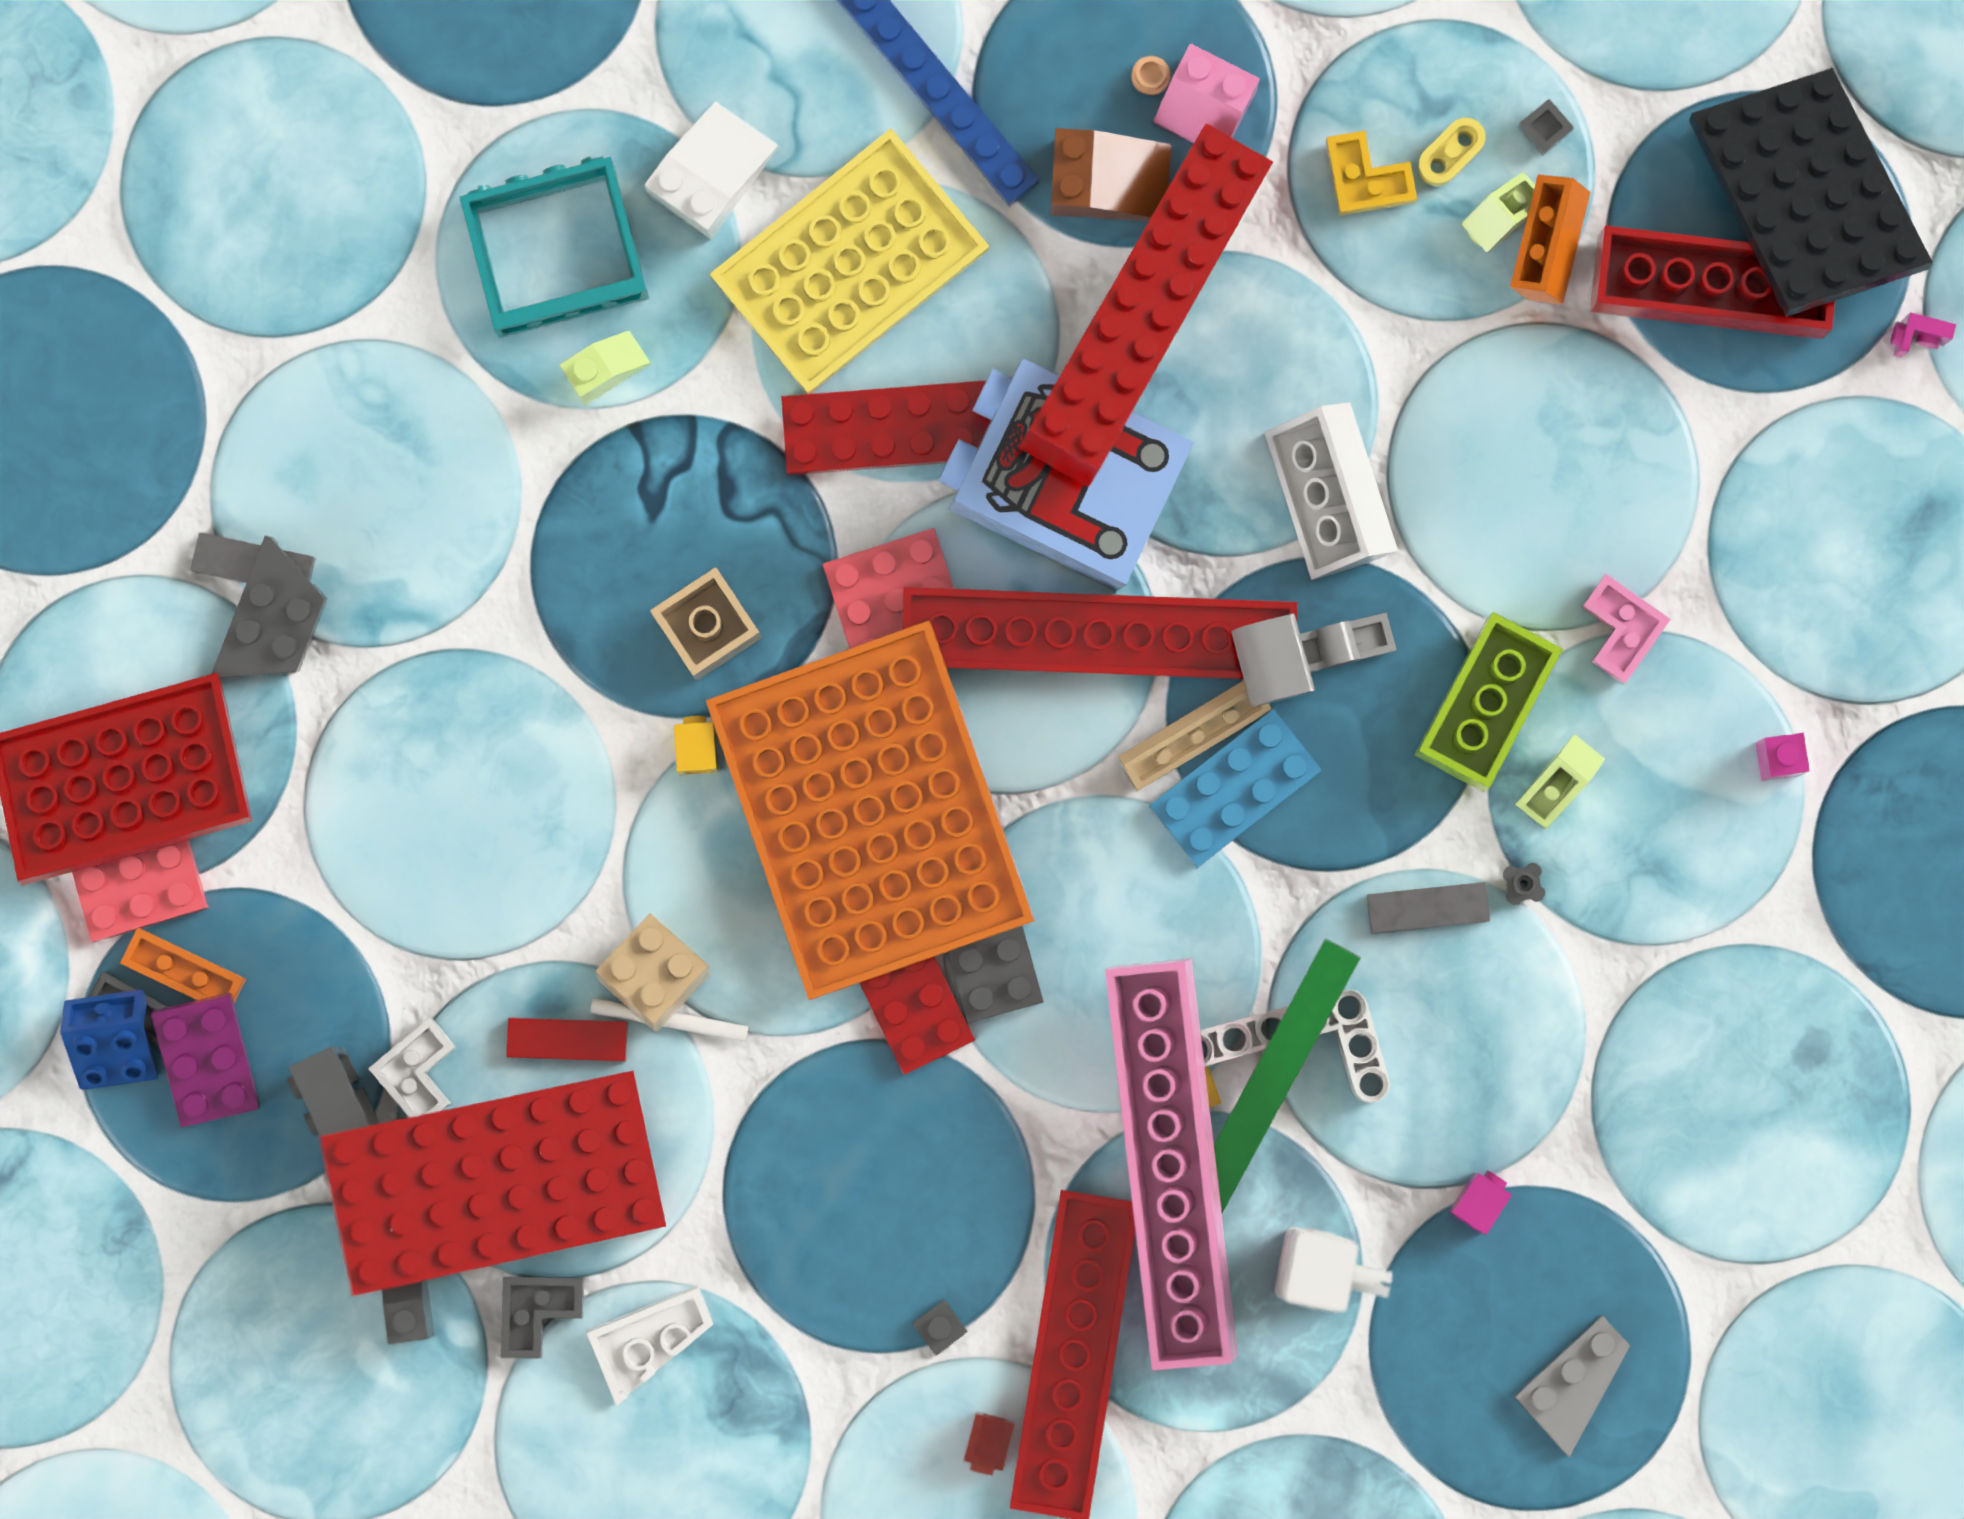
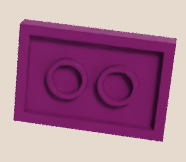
(205, 1059)

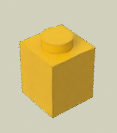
(696, 746)

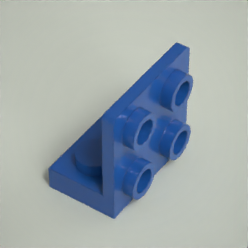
(108, 1039)

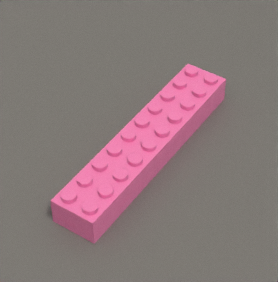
(1171, 1164)

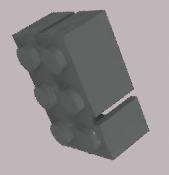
(327, 1091)

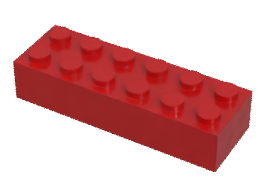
(1693, 283)

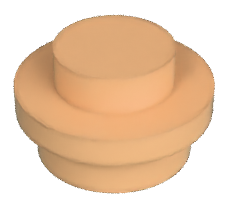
(1150, 75)

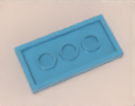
(1235, 788)

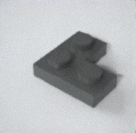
(527, 1303)

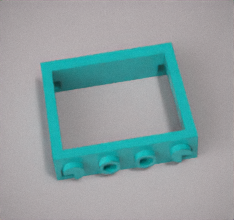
(521, 189)

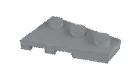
(1573, 1383)

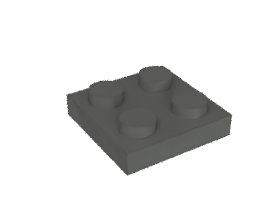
(995, 975)

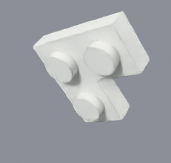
(406, 1066)

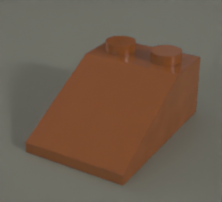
(1108, 175)

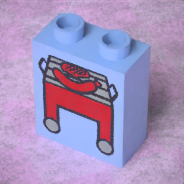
(1033, 504)

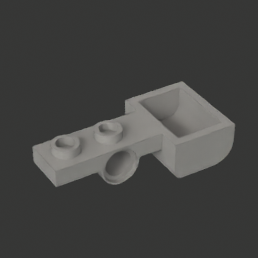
(1280, 660)

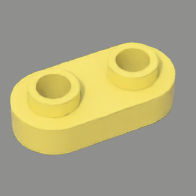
(1450, 153)

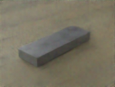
(235, 558)
(1428, 908)

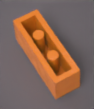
(1550, 239)

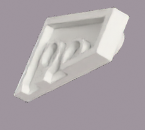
(644, 1340)

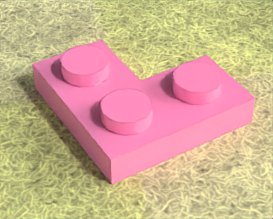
(1633, 624)

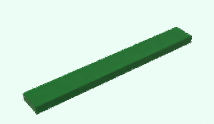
(1280, 1063)

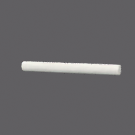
(676, 1021)

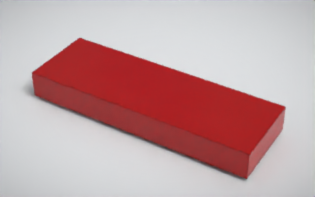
(567, 1039)

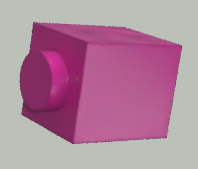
(1782, 756)
(1481, 1201)

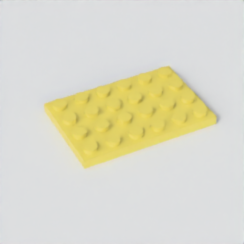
(849, 261)

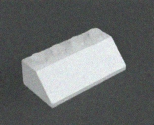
(1330, 490)

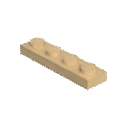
(1190, 736)

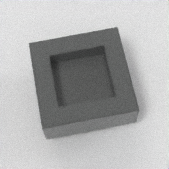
(1545, 127)
(940, 1327)

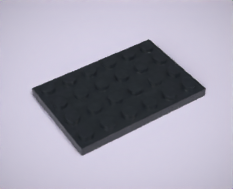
(1810, 191)

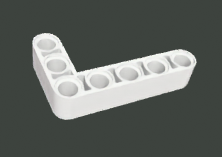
(1344, 1031)

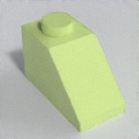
(1500, 213)
(604, 365)
(1560, 781)

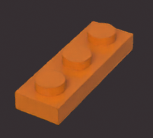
(179, 968)

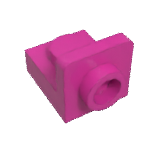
(1926, 331)

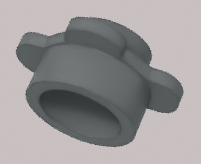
(1515, 876)

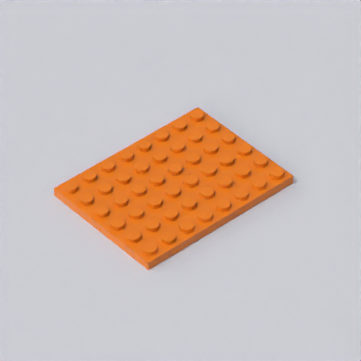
(869, 810)

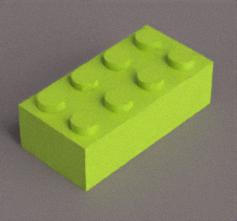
(1488, 702)

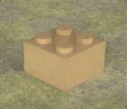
(706, 624)
(652, 972)

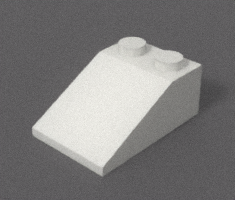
(710, 170)

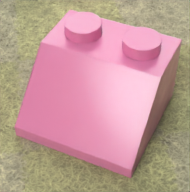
(1205, 92)

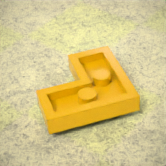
(1358, 184)

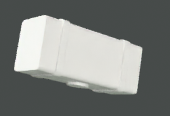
(1321, 1271)

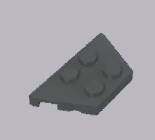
(272, 618)

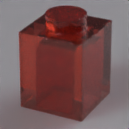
(988, 1443)

